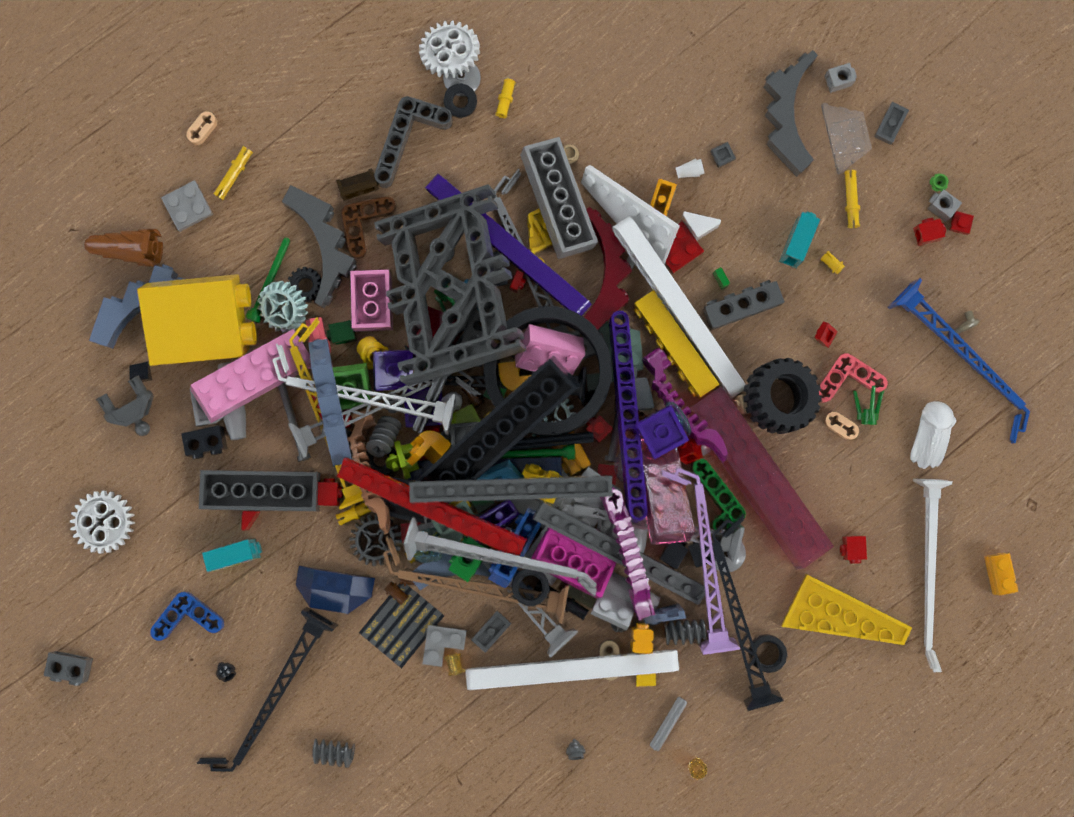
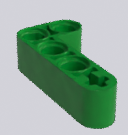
(716, 492)

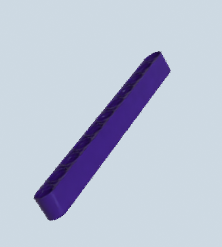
(520, 255)
(627, 406)

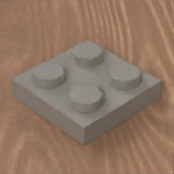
(187, 206)

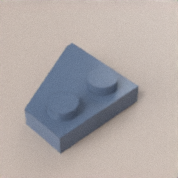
(666, 613)

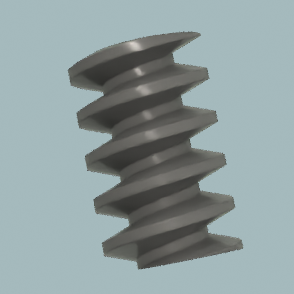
(383, 436)
(685, 631)
(333, 754)

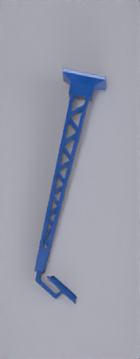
(909, 300)

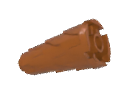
(130, 246)

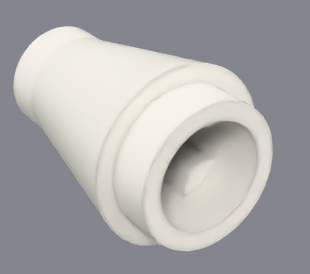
(690, 169)

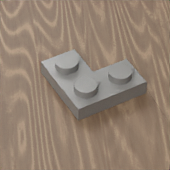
(439, 638)

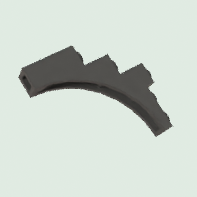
(785, 138)
(330, 239)

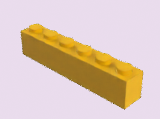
(676, 345)

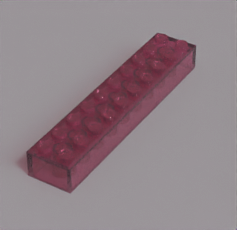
(763, 482)

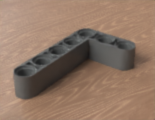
(403, 133)

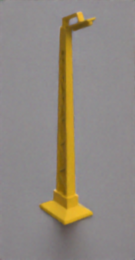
(352, 493)

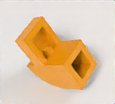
(511, 375)
(430, 445)

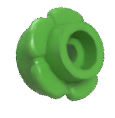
(943, 180)

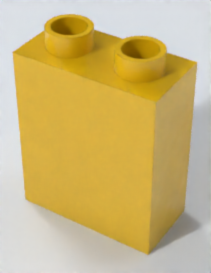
(196, 319)

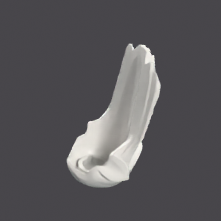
(933, 435)

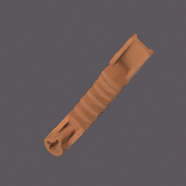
(359, 451)

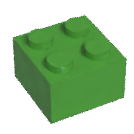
(355, 377)

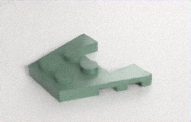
(593, 379)

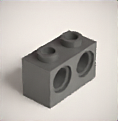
(68, 664)

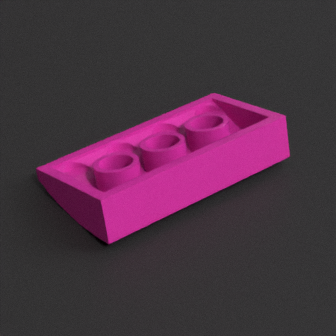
(563, 551)

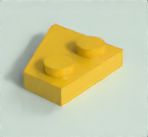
(537, 232)

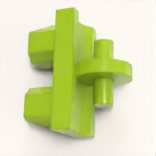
(395, 461)

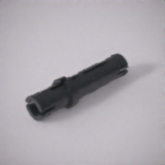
(571, 605)

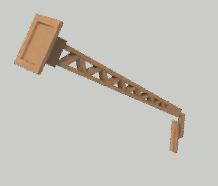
(555, 604)

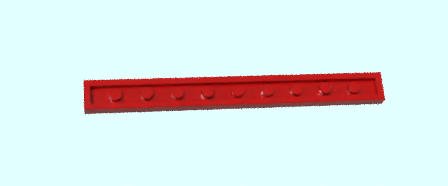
(438, 511)

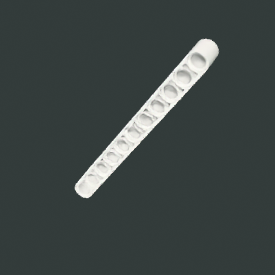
(678, 306)
(571, 669)

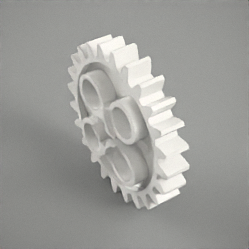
(449, 49)
(91, 509)

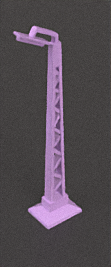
(717, 638)

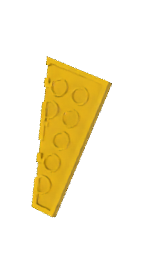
(830, 611)

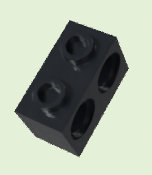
(204, 437)

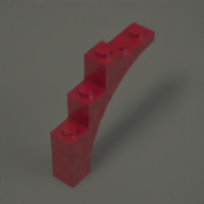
(615, 272)

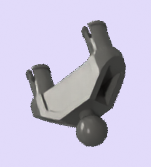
(132, 411)

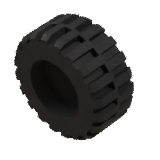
(802, 385)

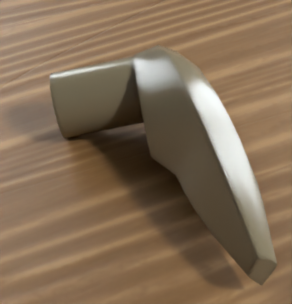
(970, 323)

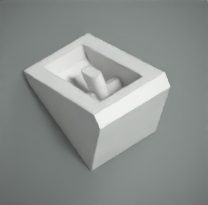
(699, 224)

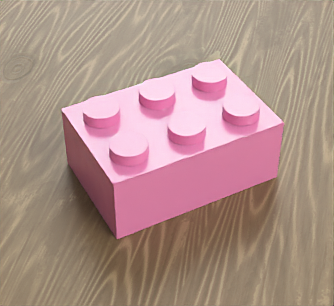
(370, 301)
(544, 343)

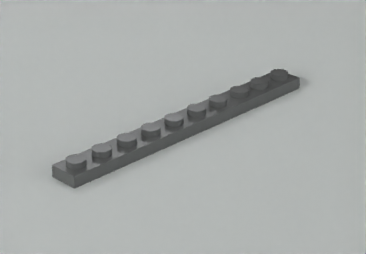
(510, 489)
(607, 546)

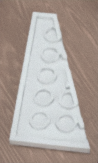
(621, 203)

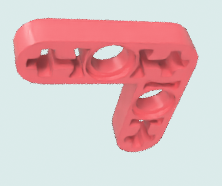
(852, 372)

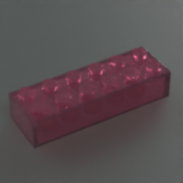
(667, 500)

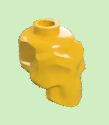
(366, 348)

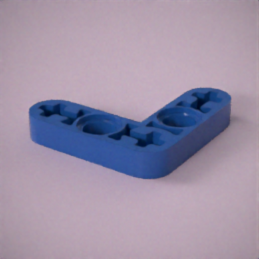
(188, 609)

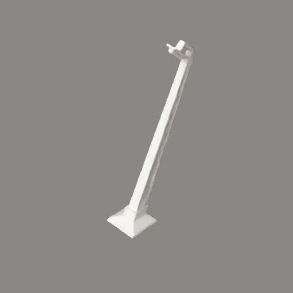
(442, 413)
(932, 493)

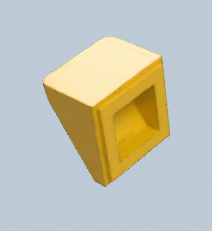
(646, 680)

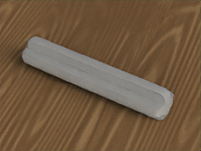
(668, 723)

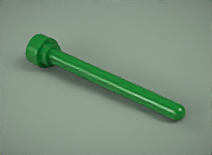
(253, 314)
(567, 452)

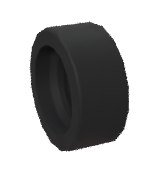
(515, 587)
(782, 653)

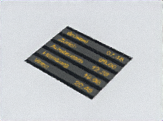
(401, 628)

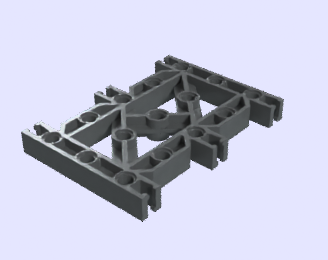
(459, 220)

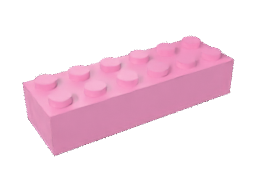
(246, 378)

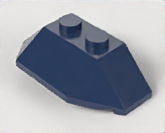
(333, 589)

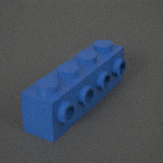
(526, 528)

